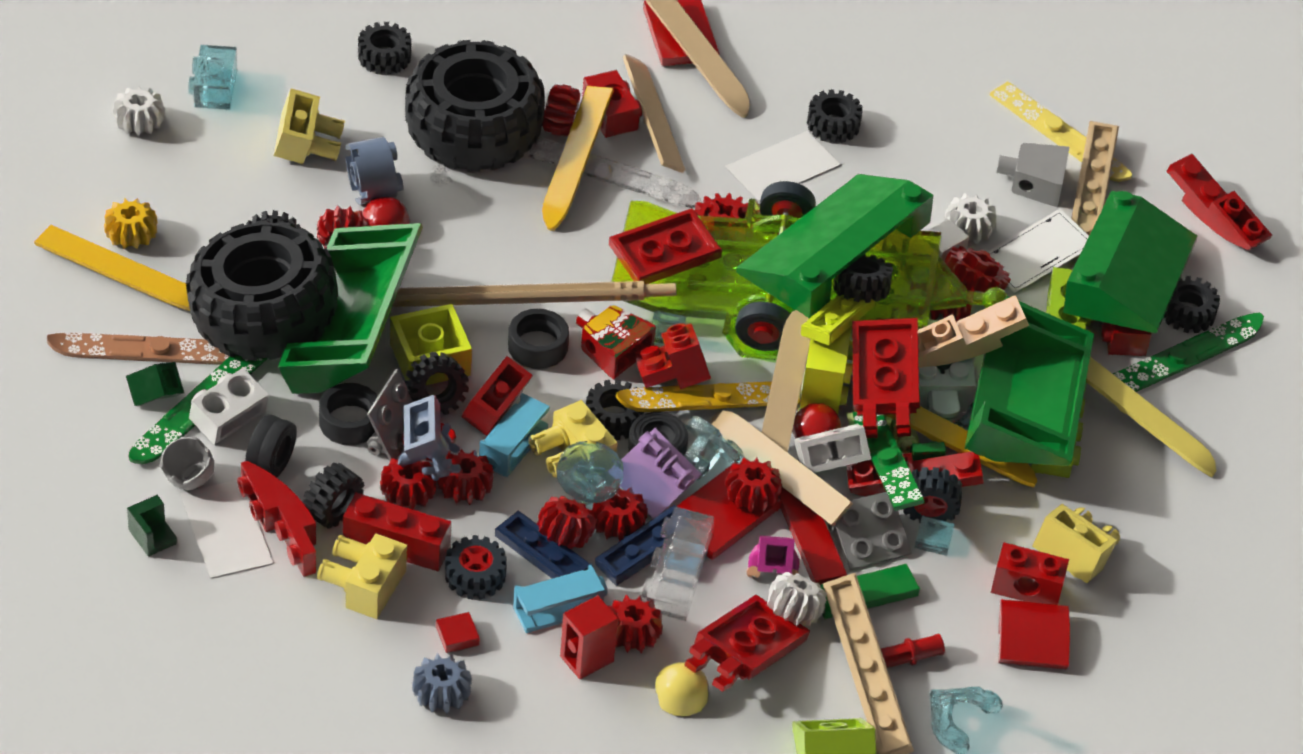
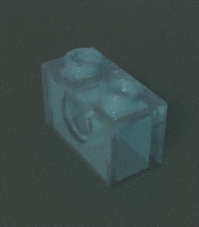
(214, 77)

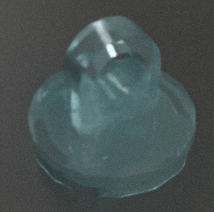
(709, 446)
(590, 472)

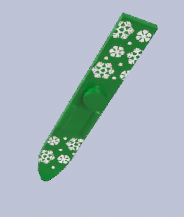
(1191, 352)
(176, 421)
(892, 467)

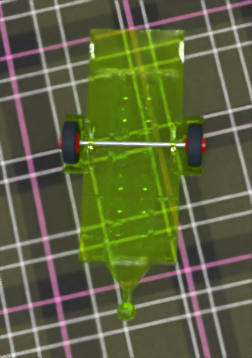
(755, 317)

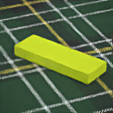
(834, 319)

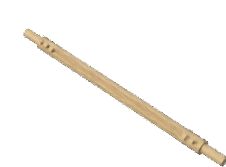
(531, 293)

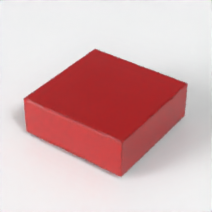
(457, 632)

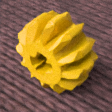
(130, 223)

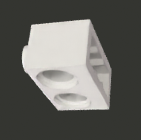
(231, 410)
(833, 448)

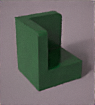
(155, 383)
(149, 526)

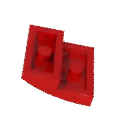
(1034, 634)

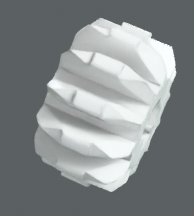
(138, 111)
(973, 216)
(796, 599)

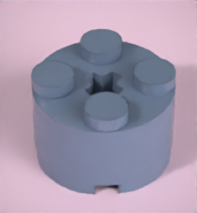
(373, 169)

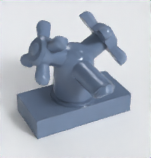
(426, 440)

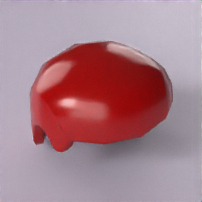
(386, 212)
(815, 419)

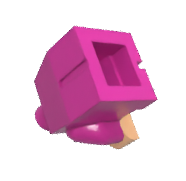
(773, 554)

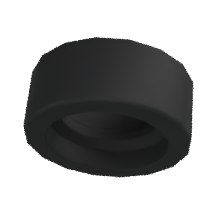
(538, 356)
(346, 395)

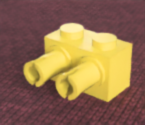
(297, 127)
(570, 426)
(1076, 538)
(374, 577)

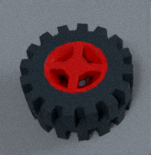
(940, 493)
(475, 567)

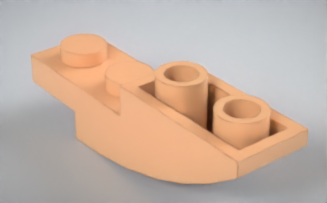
(971, 336)

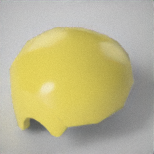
(681, 690)

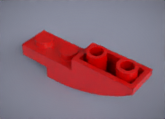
(1213, 206)
(966, 466)
(280, 511)

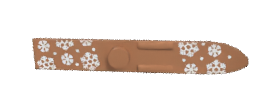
(135, 348)

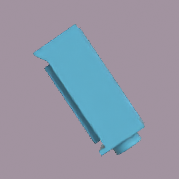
(509, 439)
(546, 601)

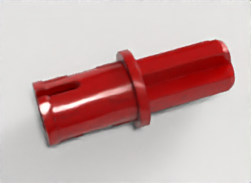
(913, 650)

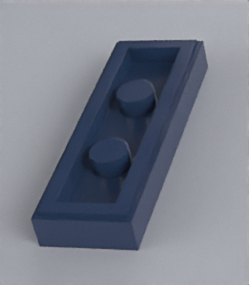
(524, 538)
(633, 551)

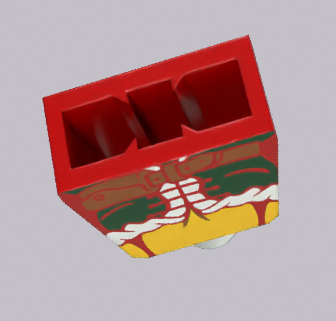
(614, 338)

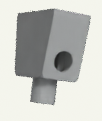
(1037, 171)

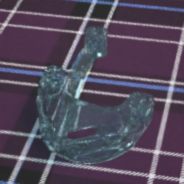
(942, 706)

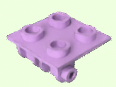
(657, 472)

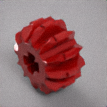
(561, 109)
(338, 219)
(472, 481)
(407, 484)
(753, 484)
(620, 514)
(566, 522)
(638, 623)

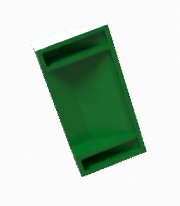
(833, 235)
(1129, 265)
(368, 277)
(1031, 393)

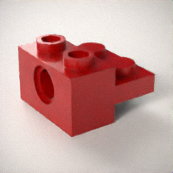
(678, 359)

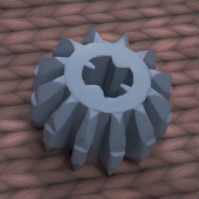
(441, 683)

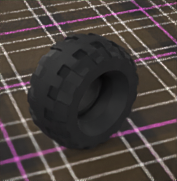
(474, 105)
(262, 289)

